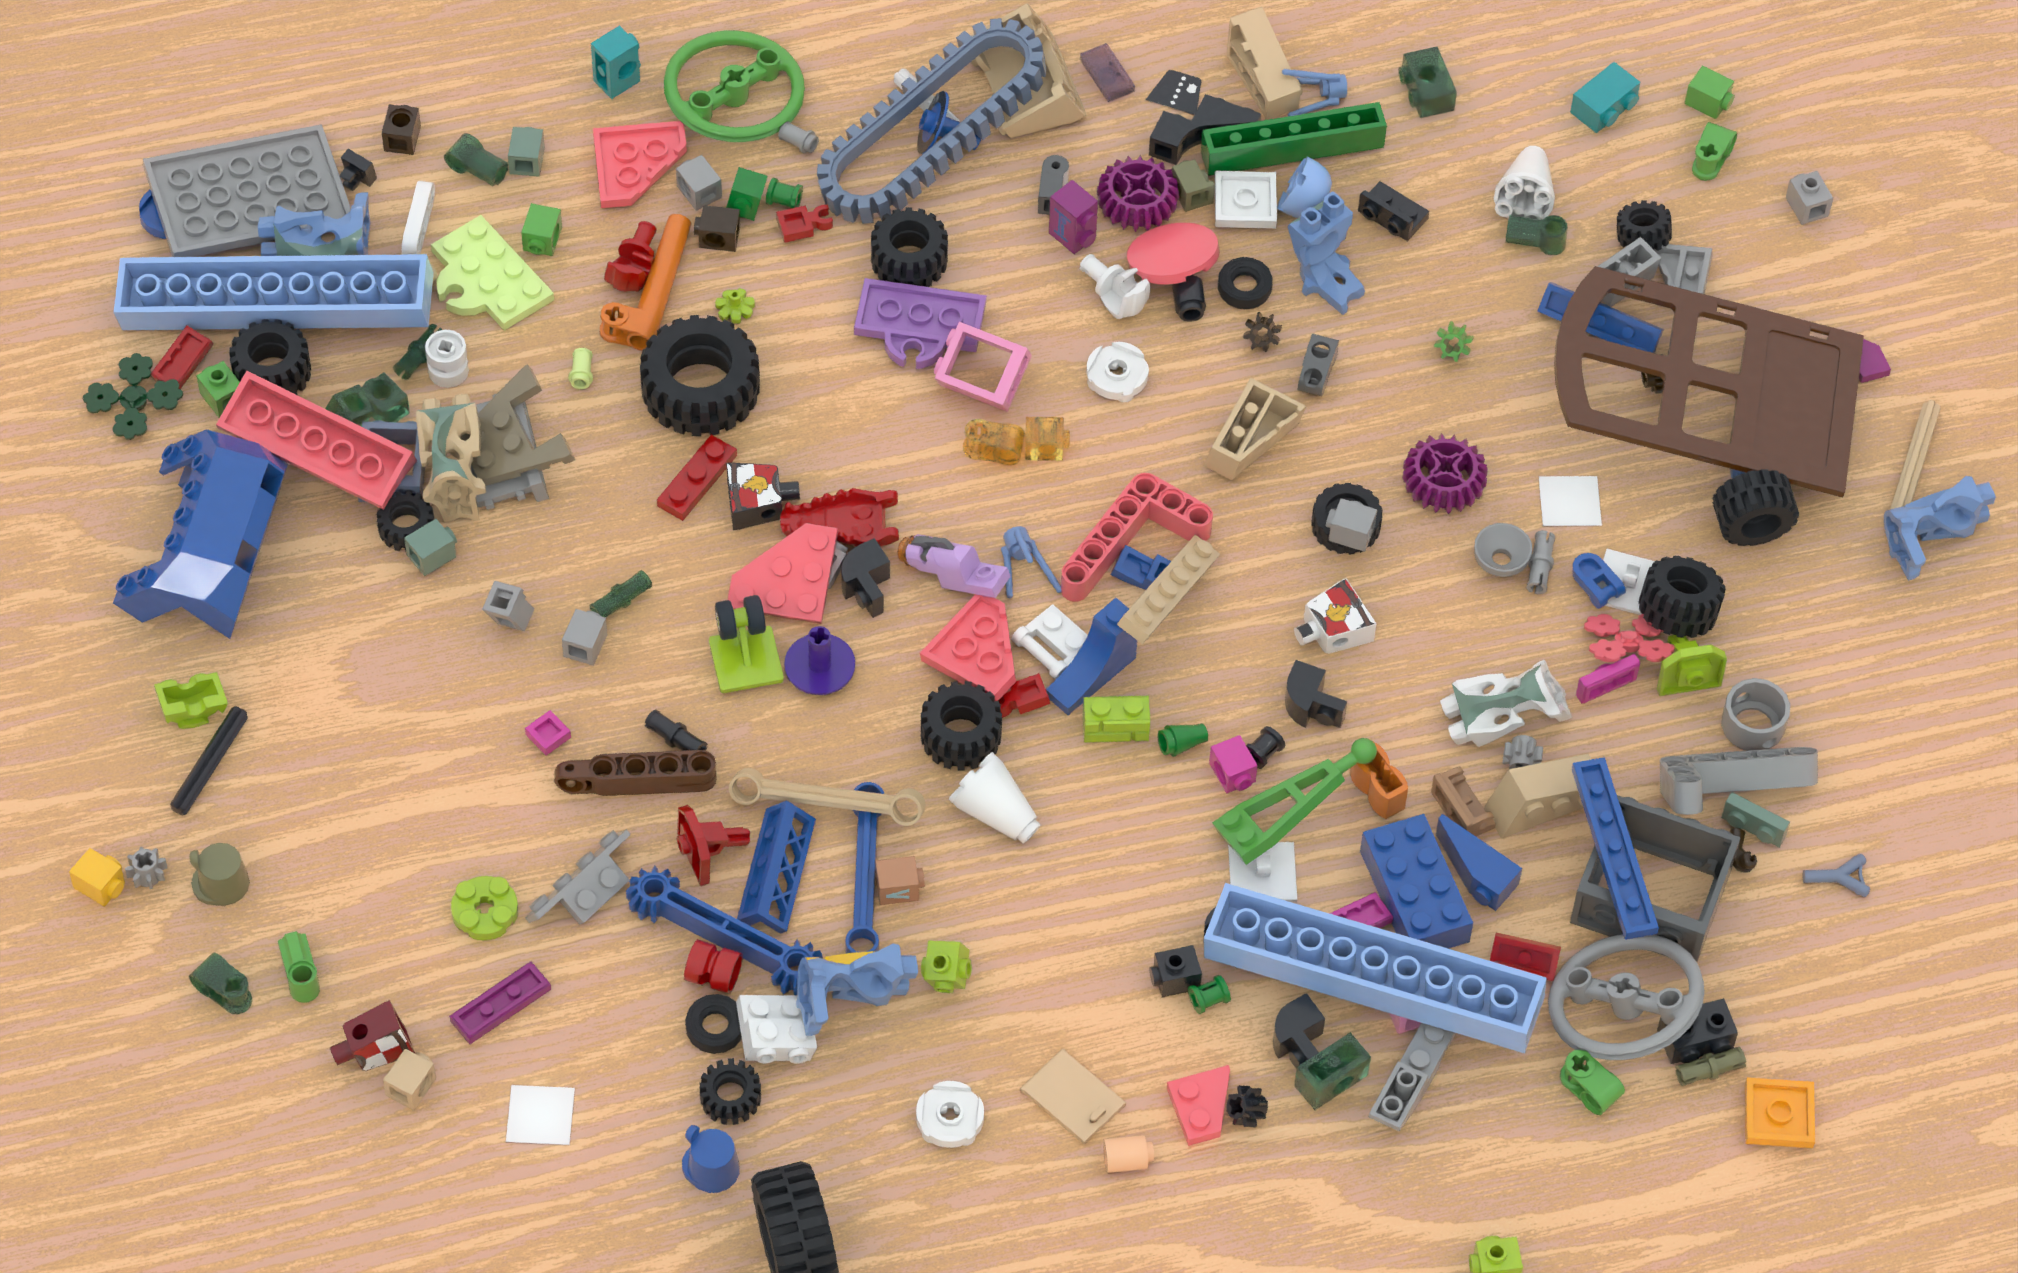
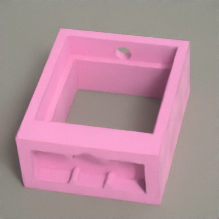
(1011, 376)

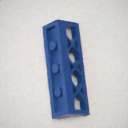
(766, 864)

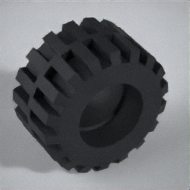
(909, 229)
(272, 341)
(1755, 507)
(1681, 596)
(963, 703)

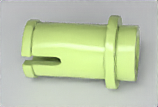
(581, 369)

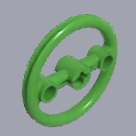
(733, 86)

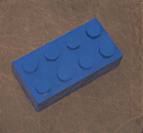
(1416, 882)

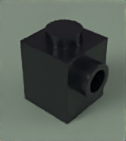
(1175, 970)

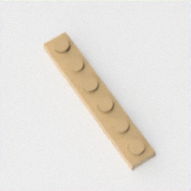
(1168, 589)

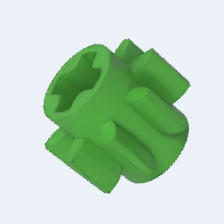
(1453, 351)

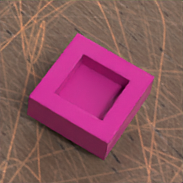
(547, 732)

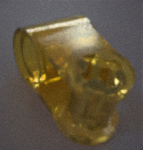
(995, 443)

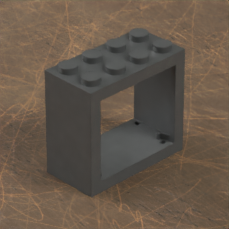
(1672, 839)

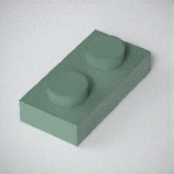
(1755, 819)

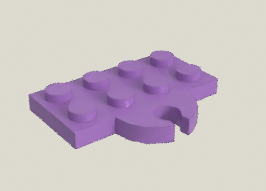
(916, 318)

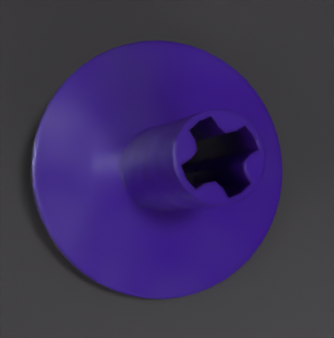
(819, 662)

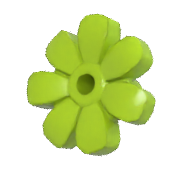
(734, 305)

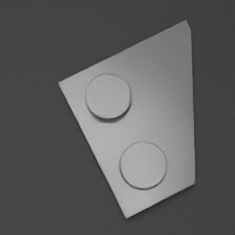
(1685, 266)

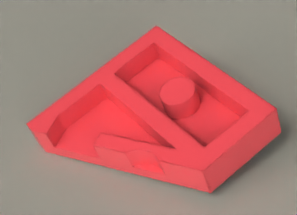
(1200, 1103)

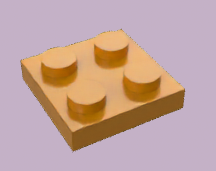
(1779, 1112)

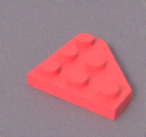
(635, 158)
(790, 575)
(975, 647)

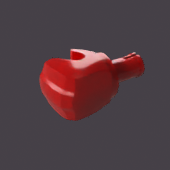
(635, 260)

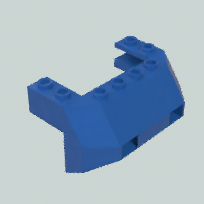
(215, 531)

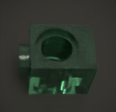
(396, 401)

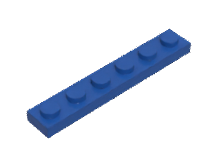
(1615, 848)

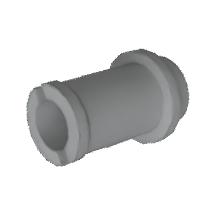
(804, 140)

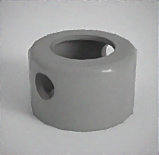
(1759, 696)

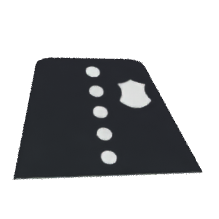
(1177, 91)

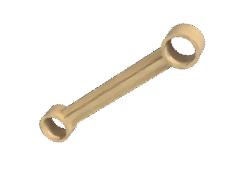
(827, 796)

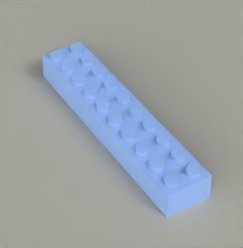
(293, 289)
(1375, 967)

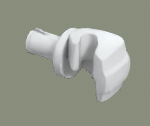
(1117, 287)

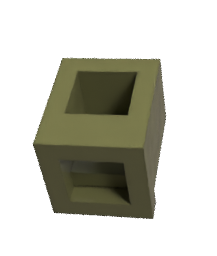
(1193, 185)

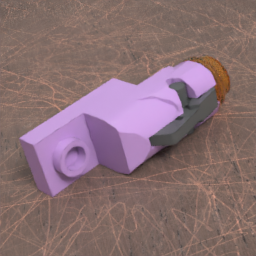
(954, 564)

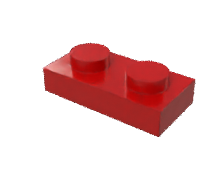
(1526, 955)

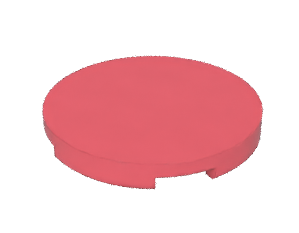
(1173, 252)

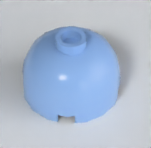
(1306, 188)

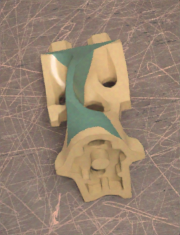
(451, 477)

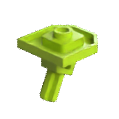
(1691, 667)

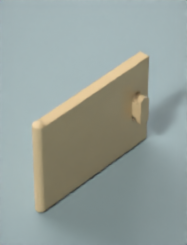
(1073, 1096)

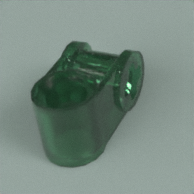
(222, 984)

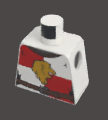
(1336, 620)

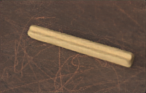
(1916, 454)

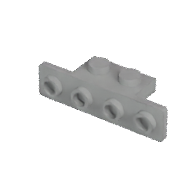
(589, 885)

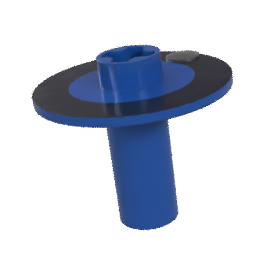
(935, 123)

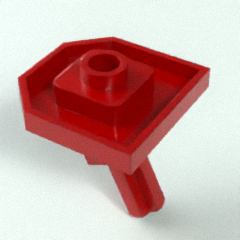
(705, 840)

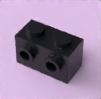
(1710, 1033)

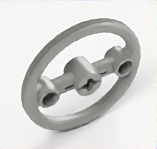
(1626, 997)

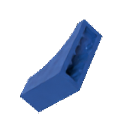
(1101, 658)

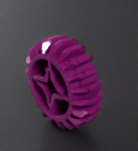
(1136, 184)
(1445, 483)

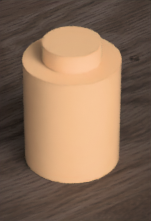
(1127, 1153)

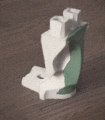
(1481, 711)

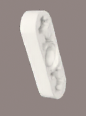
(418, 218)

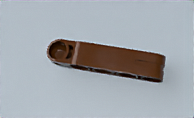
(651, 779)

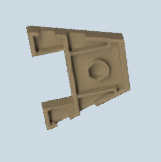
(504, 442)

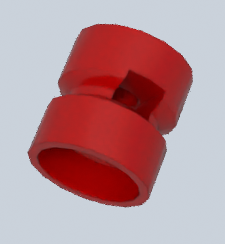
(713, 966)

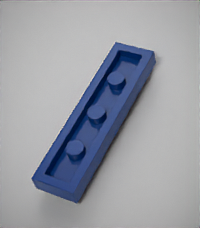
(1606, 321)

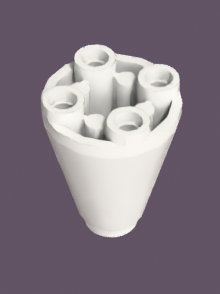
(1526, 187)
(996, 800)

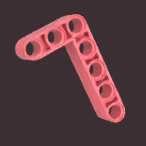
(1124, 528)

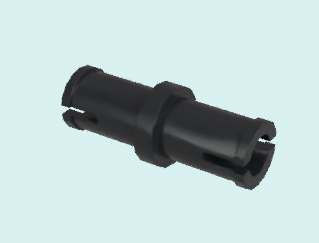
(673, 733)

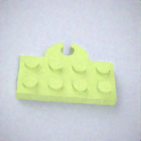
(487, 275)

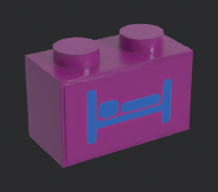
(1073, 217)

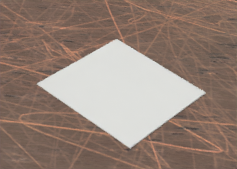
(1570, 501)
(540, 1114)

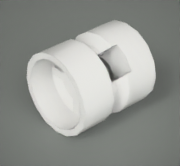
(447, 358)

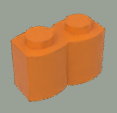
(1382, 783)

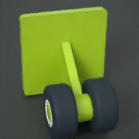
(744, 656)

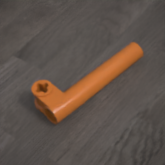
(638, 324)

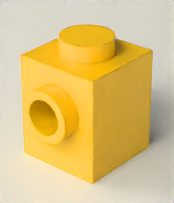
(98, 877)

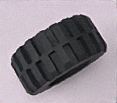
(694, 343)
(793, 1220)

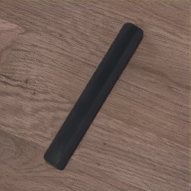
(208, 760)

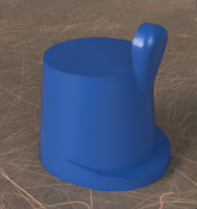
(711, 1160)

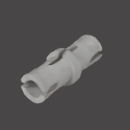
(1541, 562)

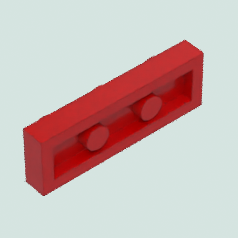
(696, 477)

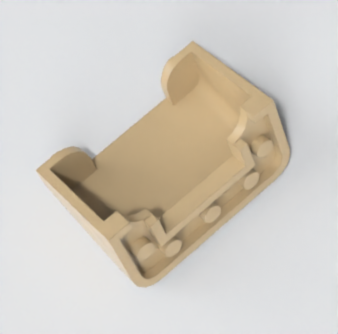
(1056, 100)

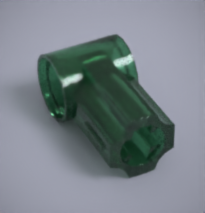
(470, 156)
(1546, 234)

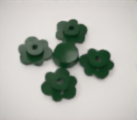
(133, 397)

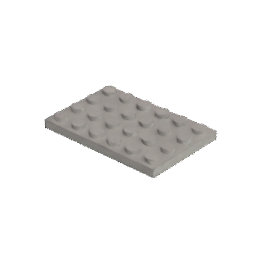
(217, 192)

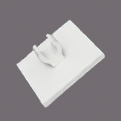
(1632, 572)
(1269, 873)

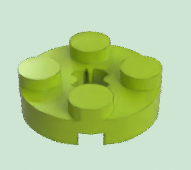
(484, 890)

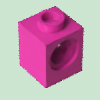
(1233, 764)

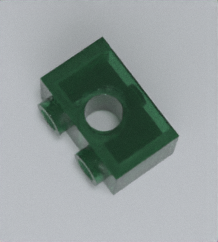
(1428, 82)
(1332, 1071)

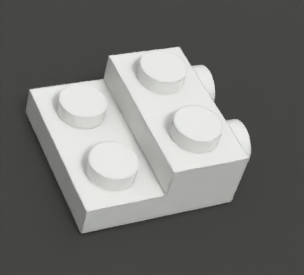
(773, 1029)

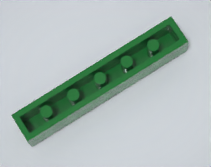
(1294, 138)

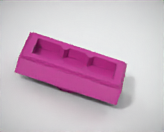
(1607, 678)
(1367, 910)

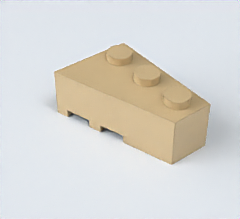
(1260, 63)
(1252, 428)
(1534, 795)

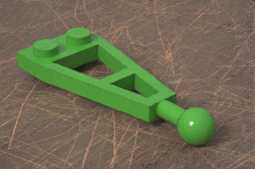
(1245, 835)

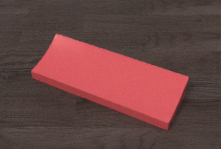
(316, 440)

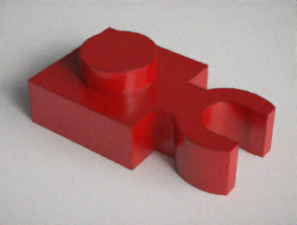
(800, 224)
(1025, 695)

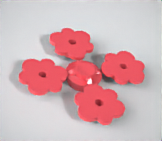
(1626, 641)

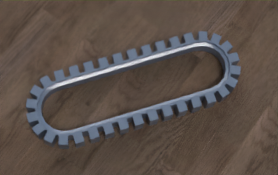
(950, 145)

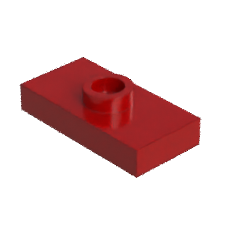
(182, 357)

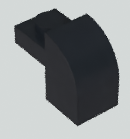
(862, 572)
(1306, 700)
(1295, 1028)

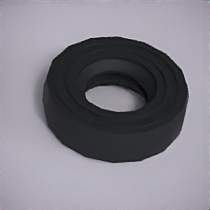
(1248, 267)
(713, 1042)

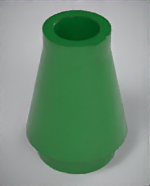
(1180, 738)

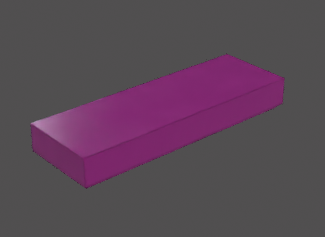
(500, 1002)

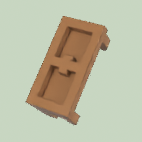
(1460, 802)

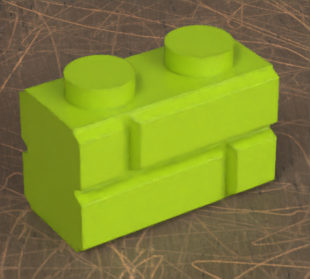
(1116, 718)

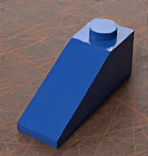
(1481, 868)

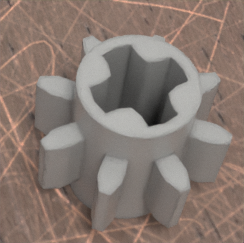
(1522, 752)
(146, 868)

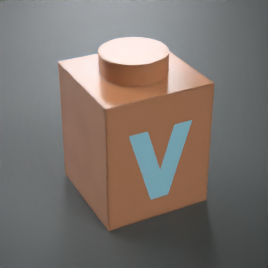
(898, 880)

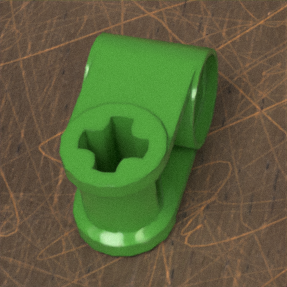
(1712, 151)
(1591, 1083)

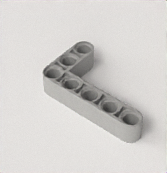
(1689, 776)

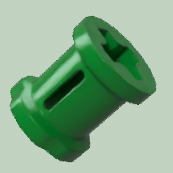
(784, 194)
(1209, 994)

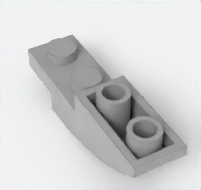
(1411, 1076)

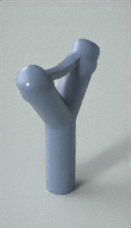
(1841, 875)

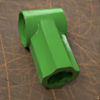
(299, 966)

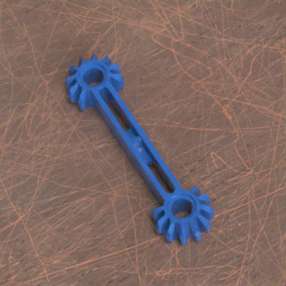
(716, 926)

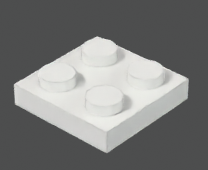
(1245, 199)

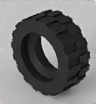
(1329, 500)

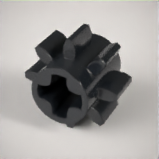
(1247, 1106)

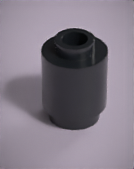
(1189, 299)

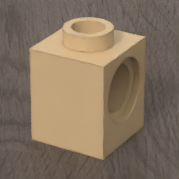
(410, 1078)

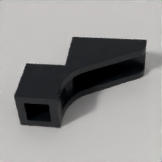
(1176, 134)

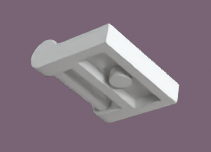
(1056, 632)

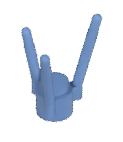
(1330, 85)
(1020, 547)

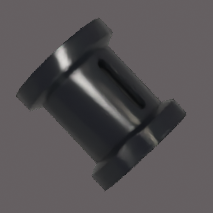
(1266, 746)

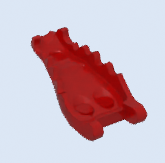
(854, 512)

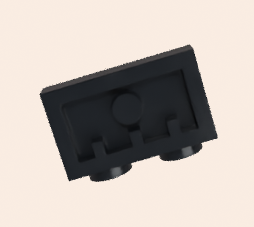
(1392, 211)

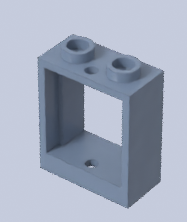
(401, 434)

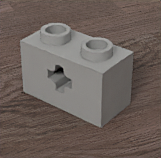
(1635, 260)

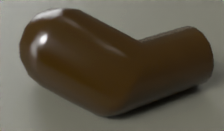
(1743, 860)

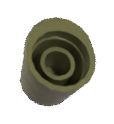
(219, 875)

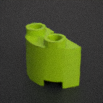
(191, 702)

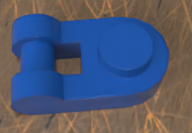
(1589, 571)

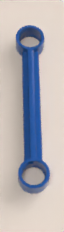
(865, 874)

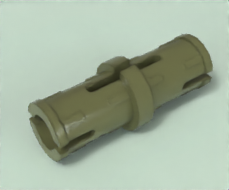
(1710, 1066)

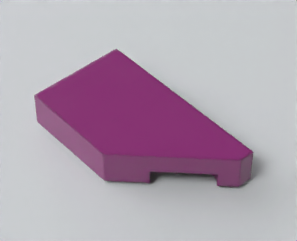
(1873, 363)

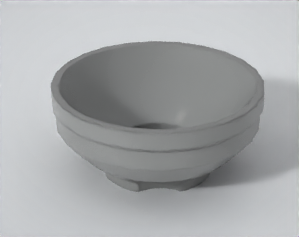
(1503, 539)

